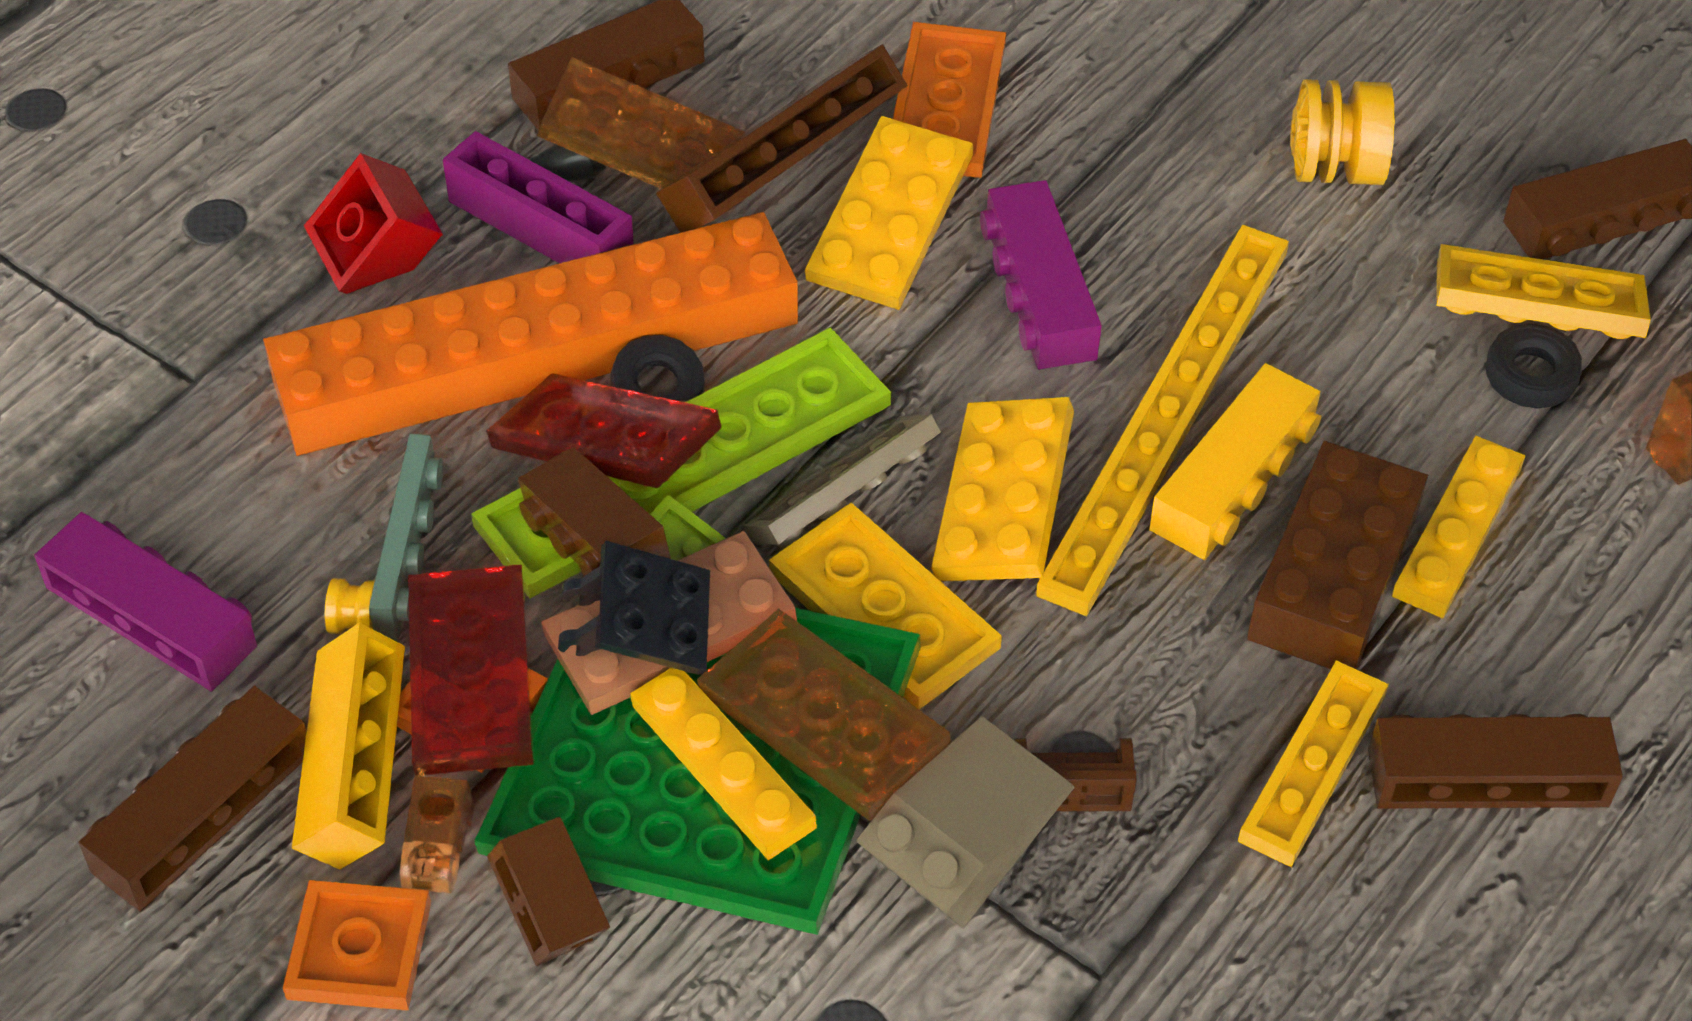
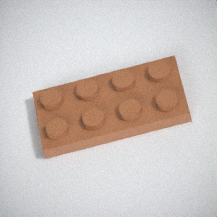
(739, 600)

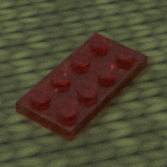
(615, 428)
(469, 670)

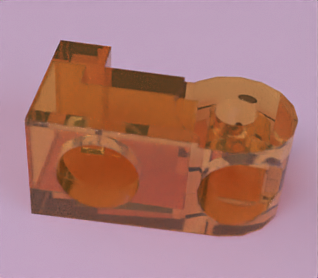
(435, 833)

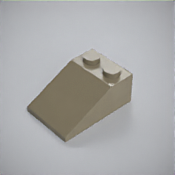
(965, 819)

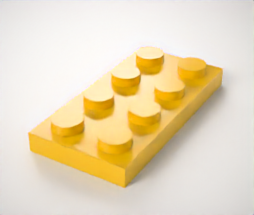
(889, 212)
(1542, 291)
(1003, 490)
(864, 575)

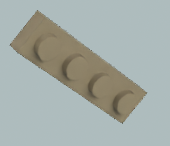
(857, 471)

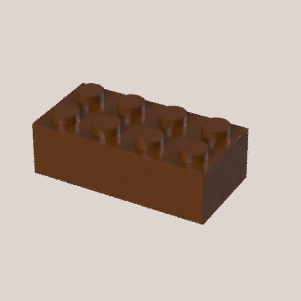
(1337, 557)

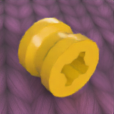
(347, 605)

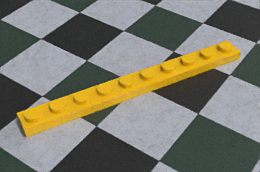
(1161, 422)

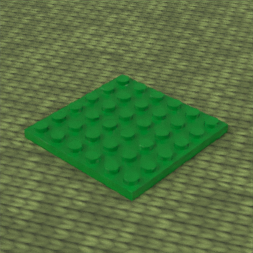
(652, 824)

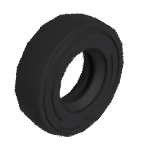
(664, 352)
(1529, 389)

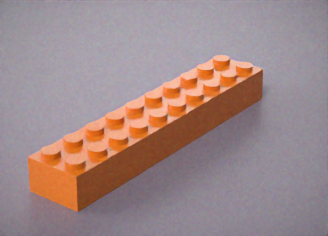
(515, 331)

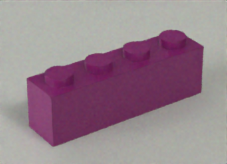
(532, 202)
(1041, 275)
(147, 600)

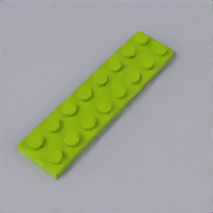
(765, 421)

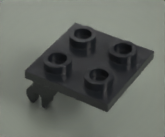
(647, 609)

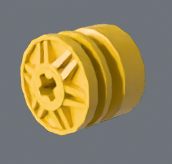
(1338, 132)

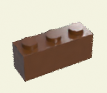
(584, 509)

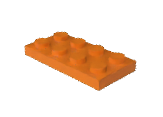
(952, 84)

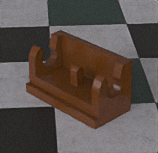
(1100, 778)
(547, 890)

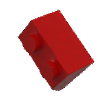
(372, 225)

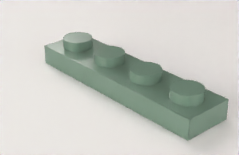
(402, 550)

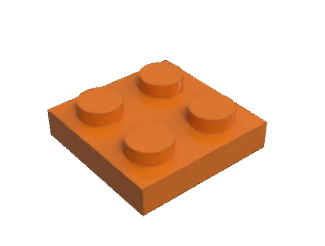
(357, 945)

